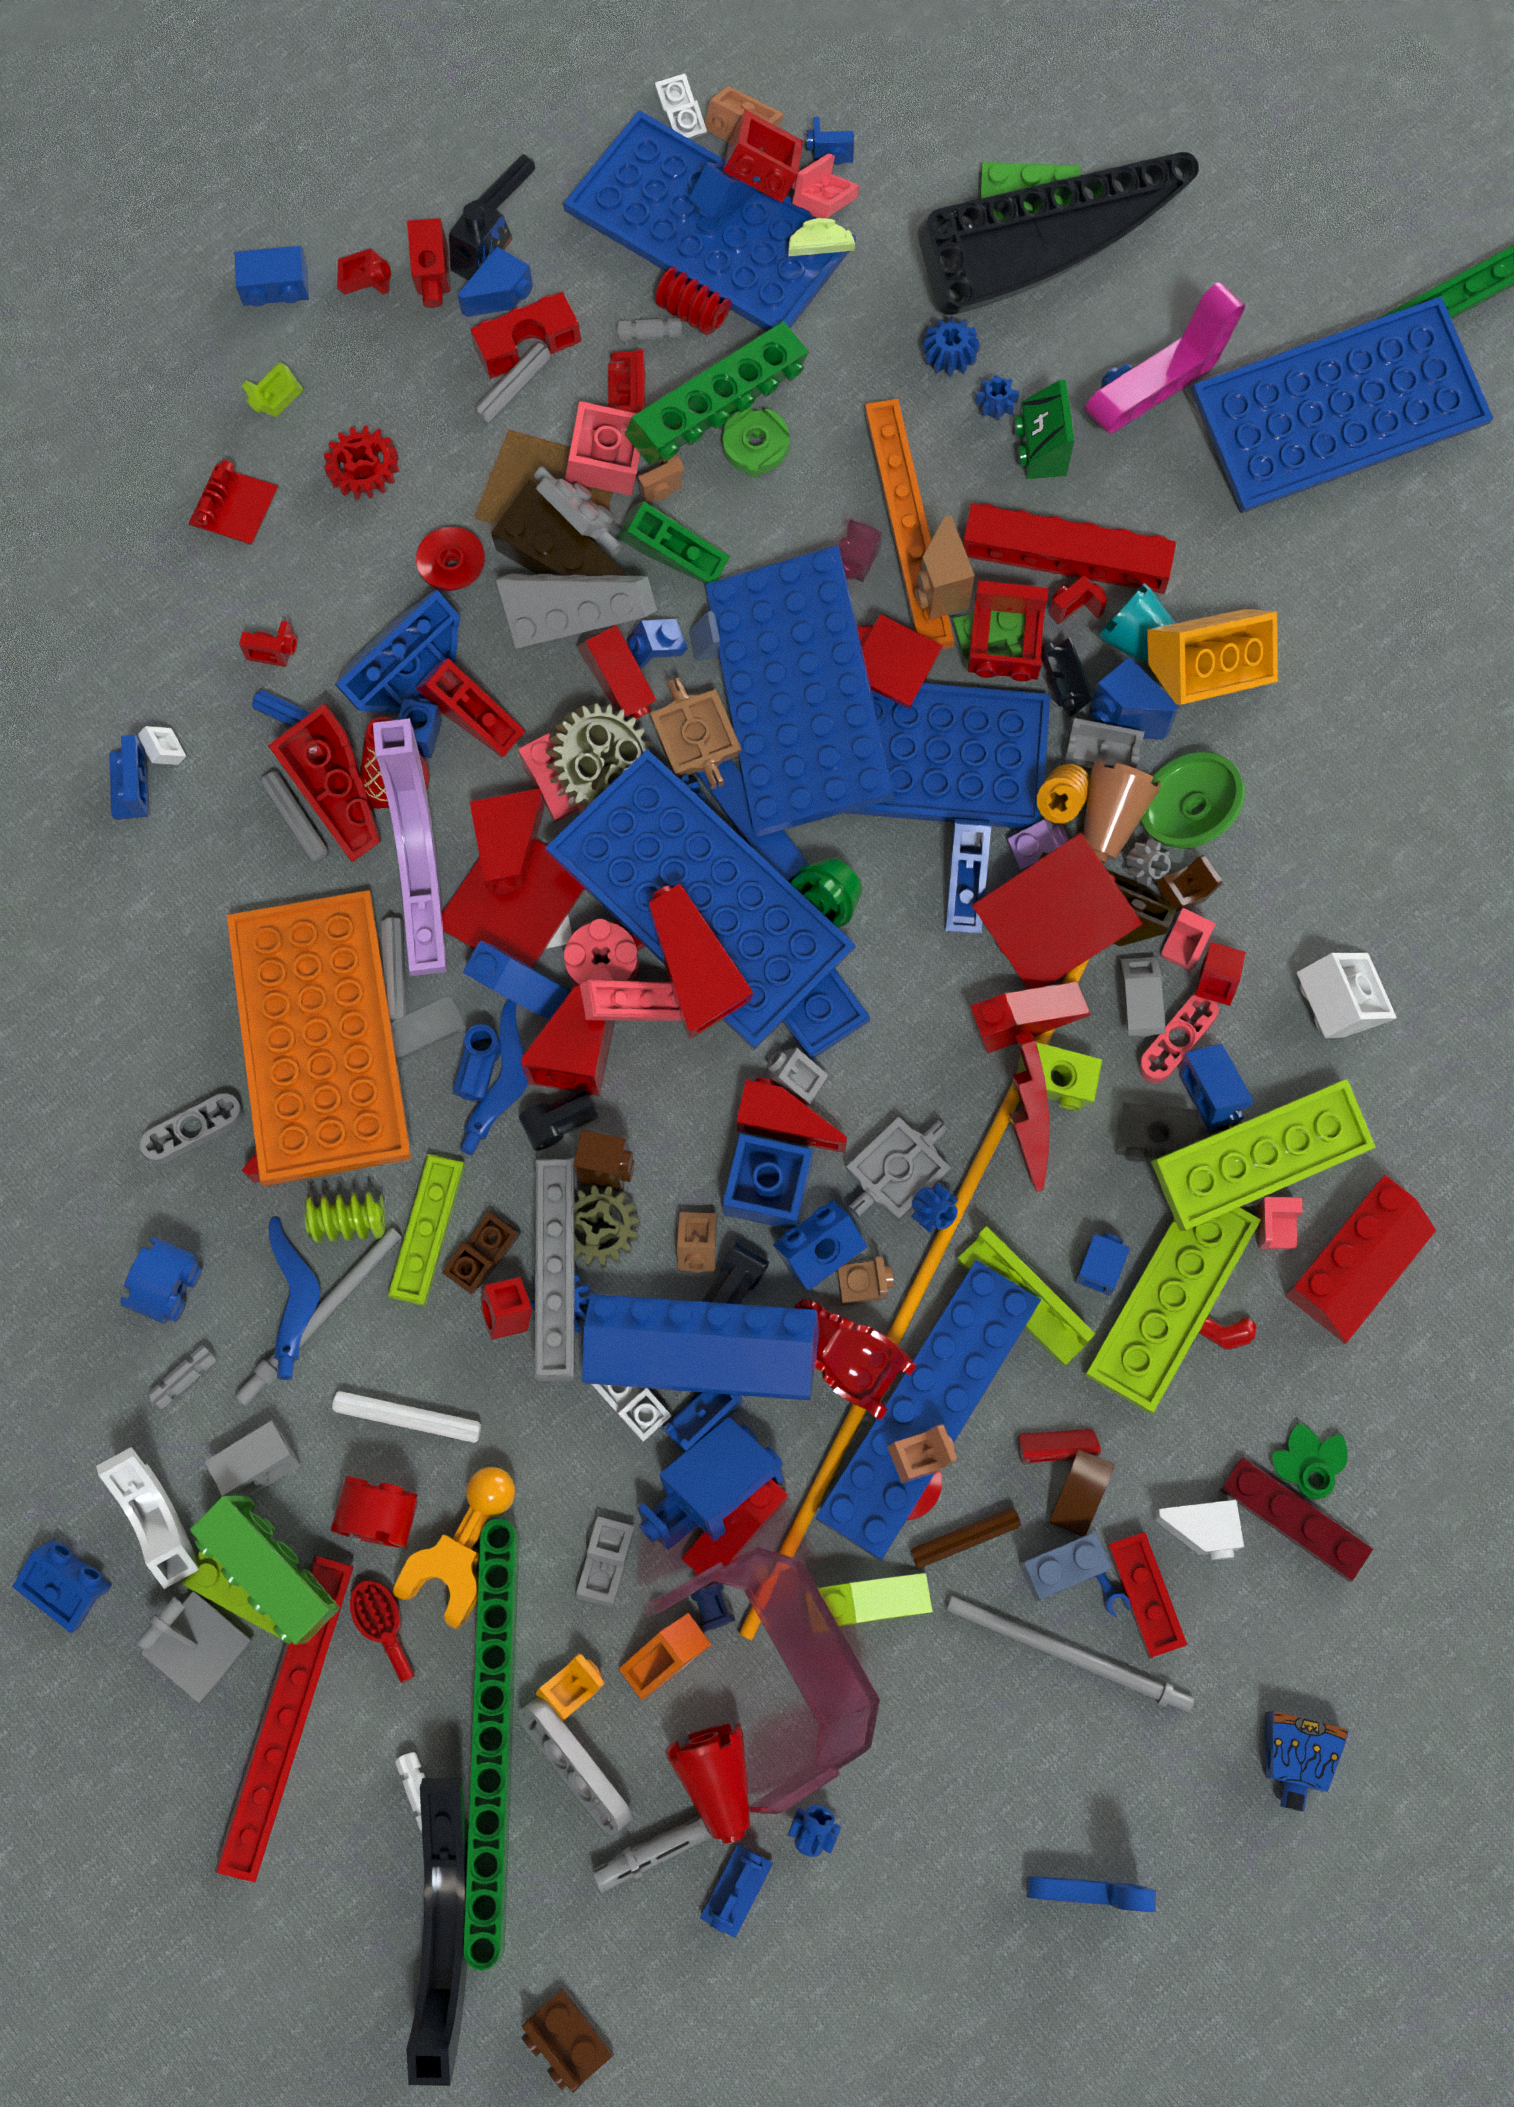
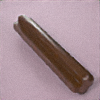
(965, 1537)

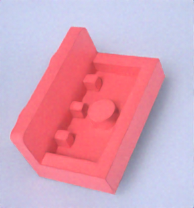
(821, 190)

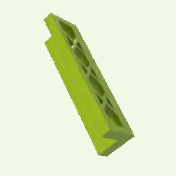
(1053, 1321)

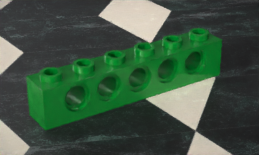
(776, 346)

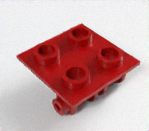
(233, 504)

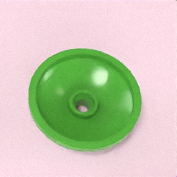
(1194, 785)

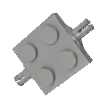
(576, 506)
(897, 1168)

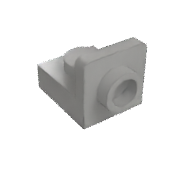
(796, 1074)

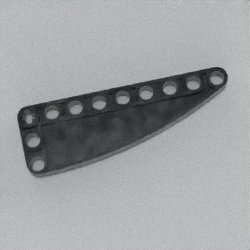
(1031, 248)

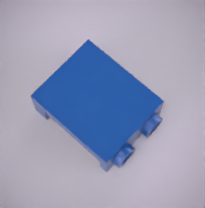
(720, 1475)

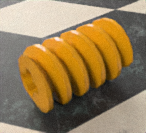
(1063, 793)

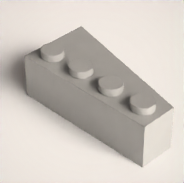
(561, 606)

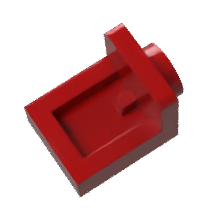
(1070, 599)

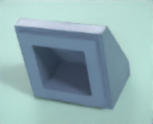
(705, 638)

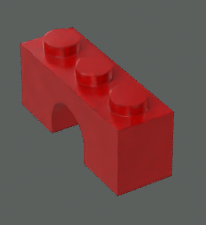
(545, 320)

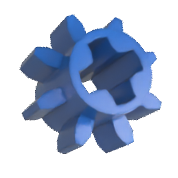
(996, 397)
(934, 1207)
(814, 1830)

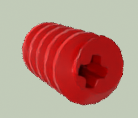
(691, 304)

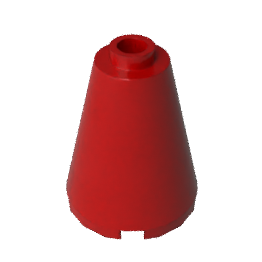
(715, 1779)

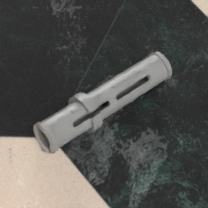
(649, 1854)

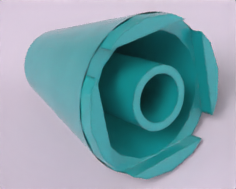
(1130, 625)

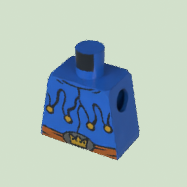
(1301, 1755)

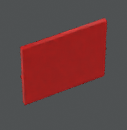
(1057, 913)
(517, 921)

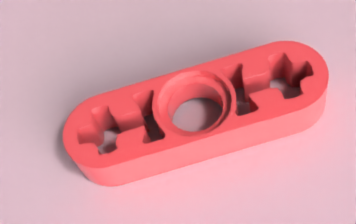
(1170, 1063)

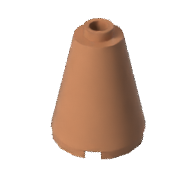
(1116, 806)

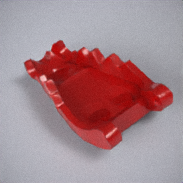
(857, 1359)

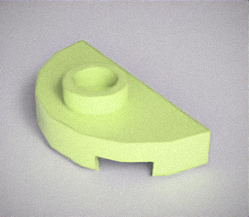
(820, 237)

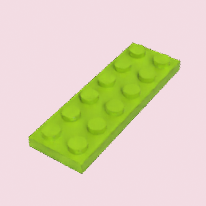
(1263, 1155)
(1170, 1307)

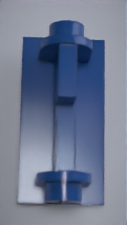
(736, 1891)

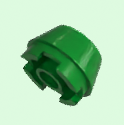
(830, 888)

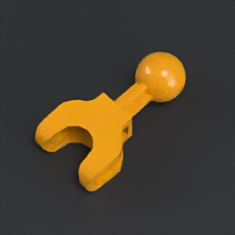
(454, 1559)

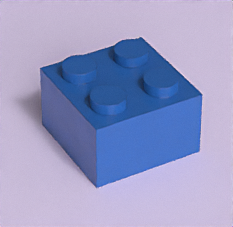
(768, 1182)

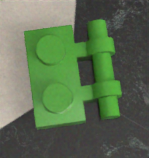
(1004, 630)

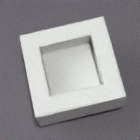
(161, 745)

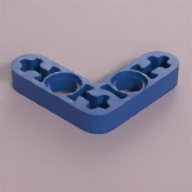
(1118, 1895)

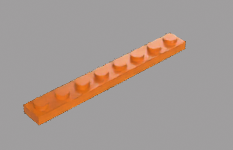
(904, 509)

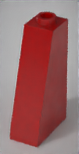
(697, 965)

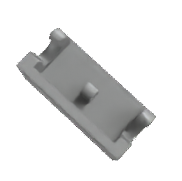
(1102, 741)
(252, 1462)

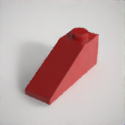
(470, 707)
(1027, 1011)
(779, 1115)
(740, 1528)

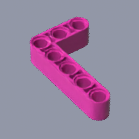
(1171, 367)

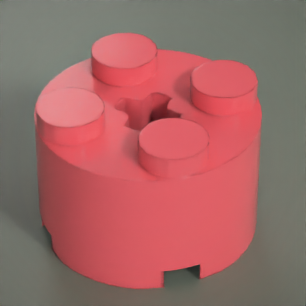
(600, 942)

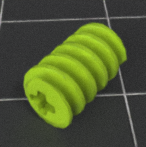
(345, 1218)

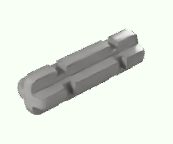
(649, 329)
(181, 1377)

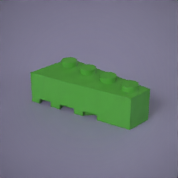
(264, 1569)

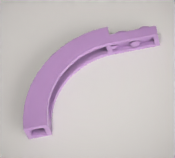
(415, 845)

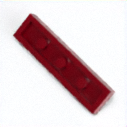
(1296, 1519)

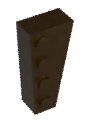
(545, 541)

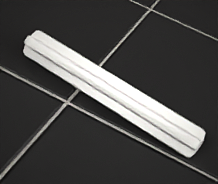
(406, 1416)

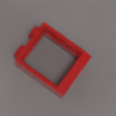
(775, 165)

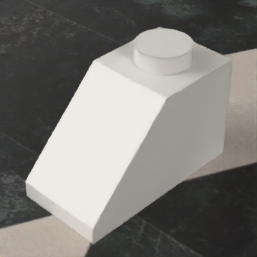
(1205, 1527)

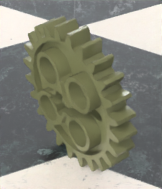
(576, 748)

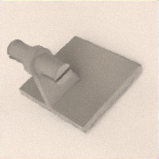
(193, 1645)

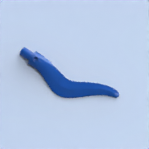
(507, 1088)
(301, 1303)

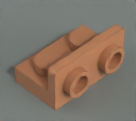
(728, 107)

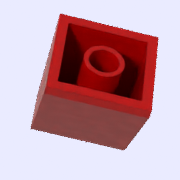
(570, 1049)

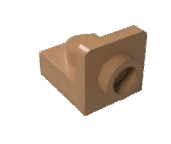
(696, 1241)
(865, 1281)

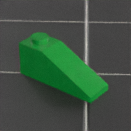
(671, 544)

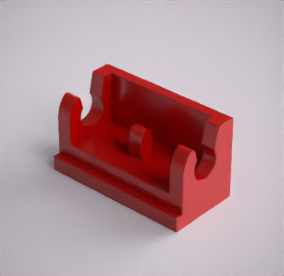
(627, 381)

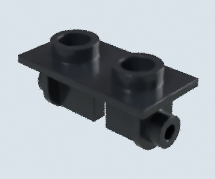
(1070, 680)

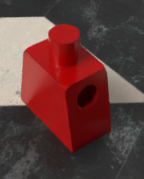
(429, 260)

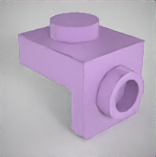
(1038, 838)

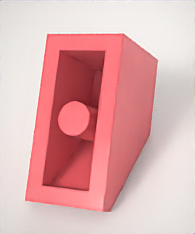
(535, 763)

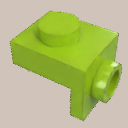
(274, 391)

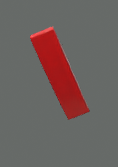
(1032, 1122)

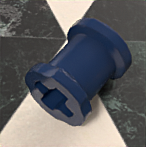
(712, 1607)

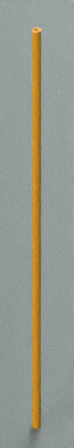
(903, 1319)

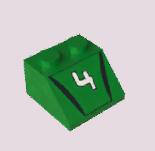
(1045, 432)

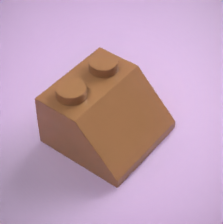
(945, 574)

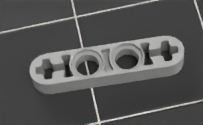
(575, 1766)

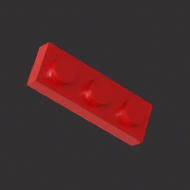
(1147, 1595)

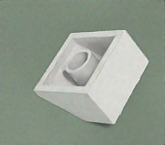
(1345, 994)

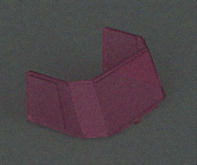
(812, 1652)

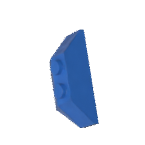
(402, 656)

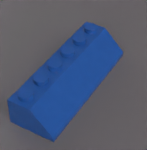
(700, 1346)

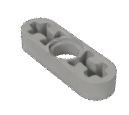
(171, 1149)

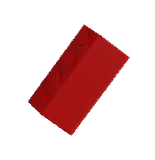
(1363, 1259)

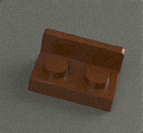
(565, 2041)

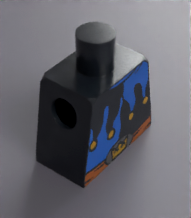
(476, 237)

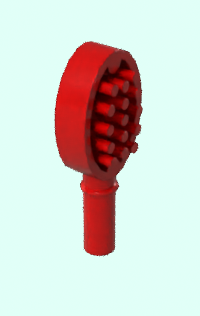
(380, 1620)

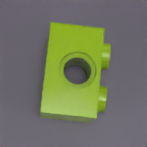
(1078, 1072)

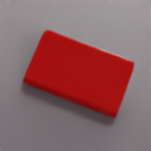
(1057, 1445)

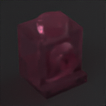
(859, 549)

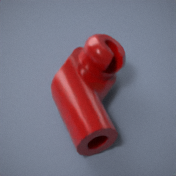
(1229, 1336)

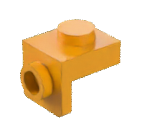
(572, 1686)

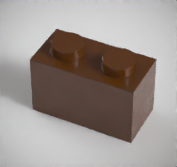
(603, 1161)

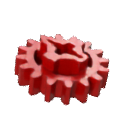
(361, 462)

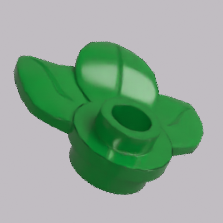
(1309, 1456)

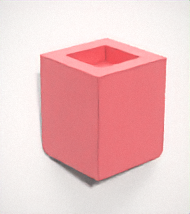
(1187, 939)
(1278, 1222)

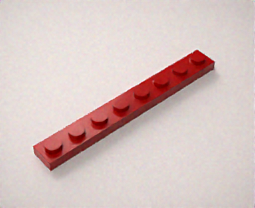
(279, 1737)

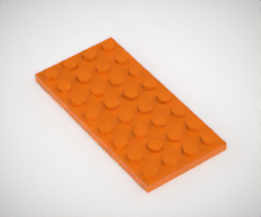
(317, 1038)

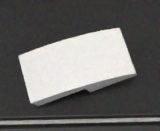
(679, 106)
(635, 1407)

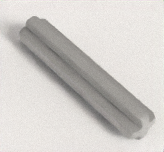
(512, 382)
(294, 816)
(394, 966)

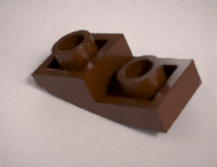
(481, 1253)
(1081, 1493)

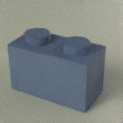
(1065, 1566)

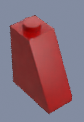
(617, 672)
(506, 837)

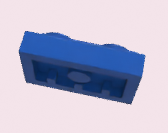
(128, 780)
(60, 1584)

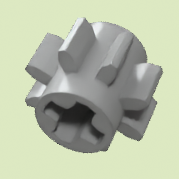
(1148, 862)

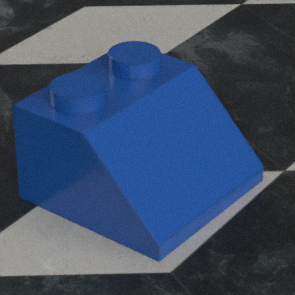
(1134, 702)

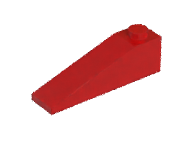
(325, 771)

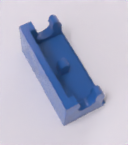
(1215, 1086)
(700, 1417)

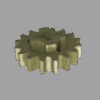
(614, 1231)

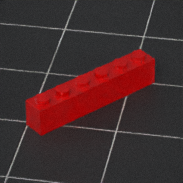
(1068, 547)

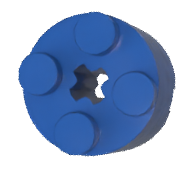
(160, 1281)

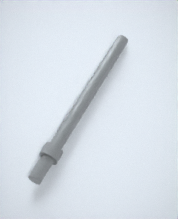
(267, 1371)

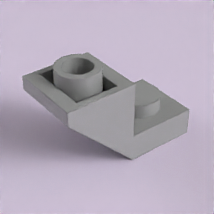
(1143, 996)

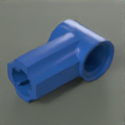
(476, 1066)

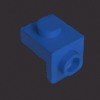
(835, 142)
(655, 640)
(665, 1523)

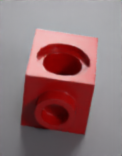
(1220, 973)
(506, 1308)

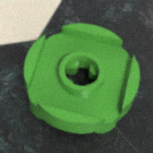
(761, 458)

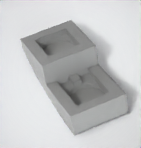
(605, 1562)

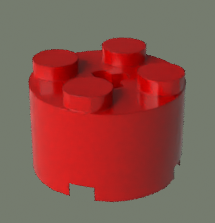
(374, 1512)

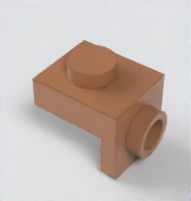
(662, 481)
(922, 1454)

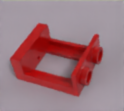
(1011, 599)

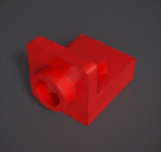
(363, 271)
(267, 649)

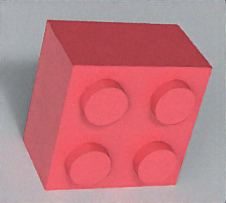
(600, 450)

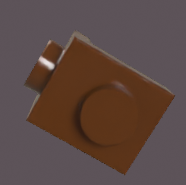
(1190, 884)

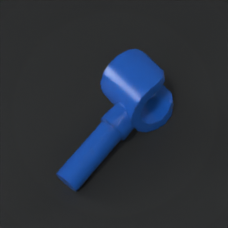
(1111, 1594)

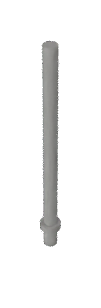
(1163, 1693)

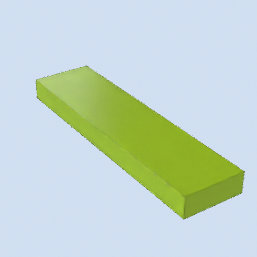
(426, 1230)

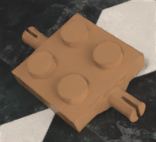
(695, 733)

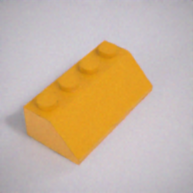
(1215, 654)

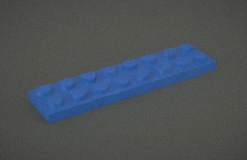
(944, 1389)

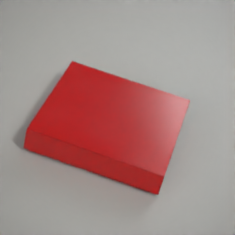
(898, 660)

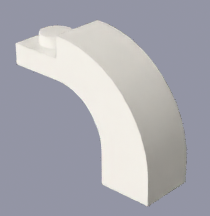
(152, 1515)

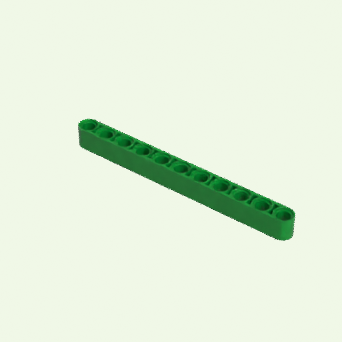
(483, 1759)

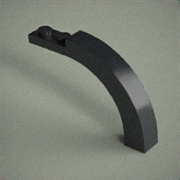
(443, 1966)

